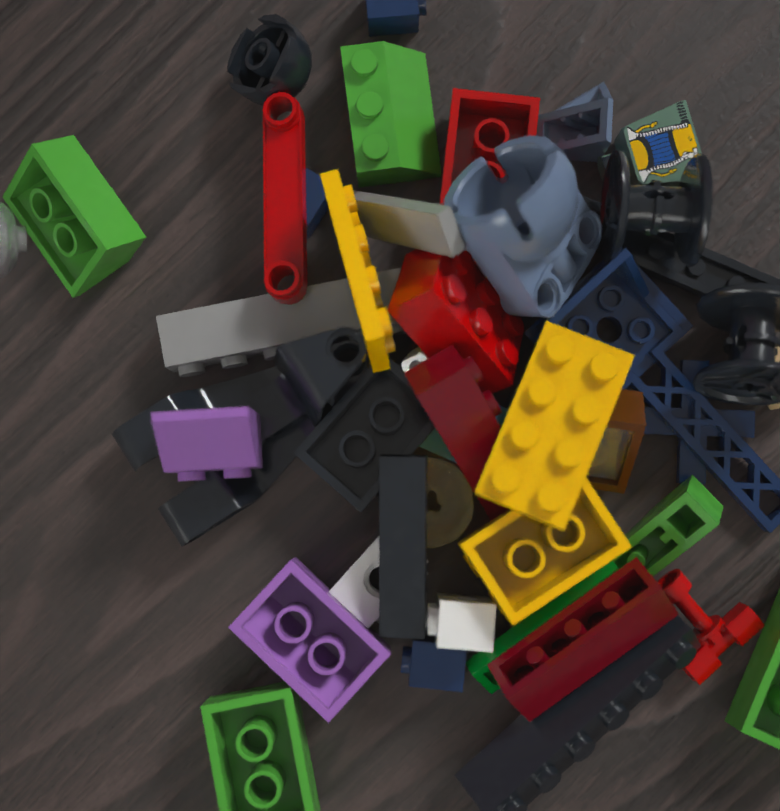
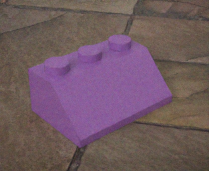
(310, 639)

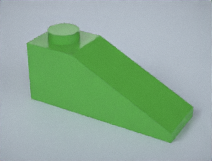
(672, 526)

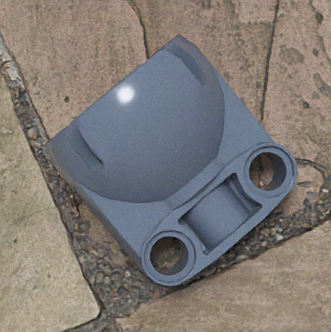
(528, 227)

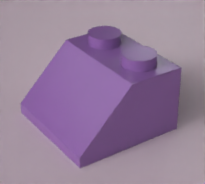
(209, 441)

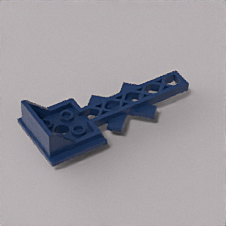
(648, 328)

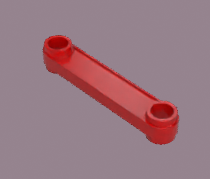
(284, 198)

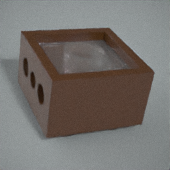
(619, 444)

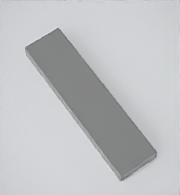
(410, 223)

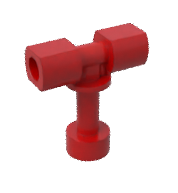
(712, 631)

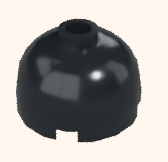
(270, 60)

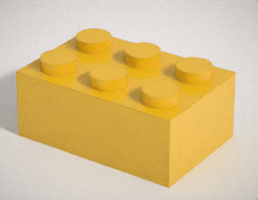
(533, 563)

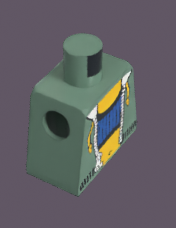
(657, 146)

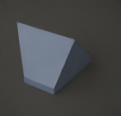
(582, 125)

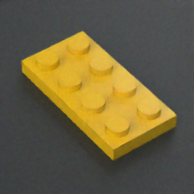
(359, 270)
(554, 425)

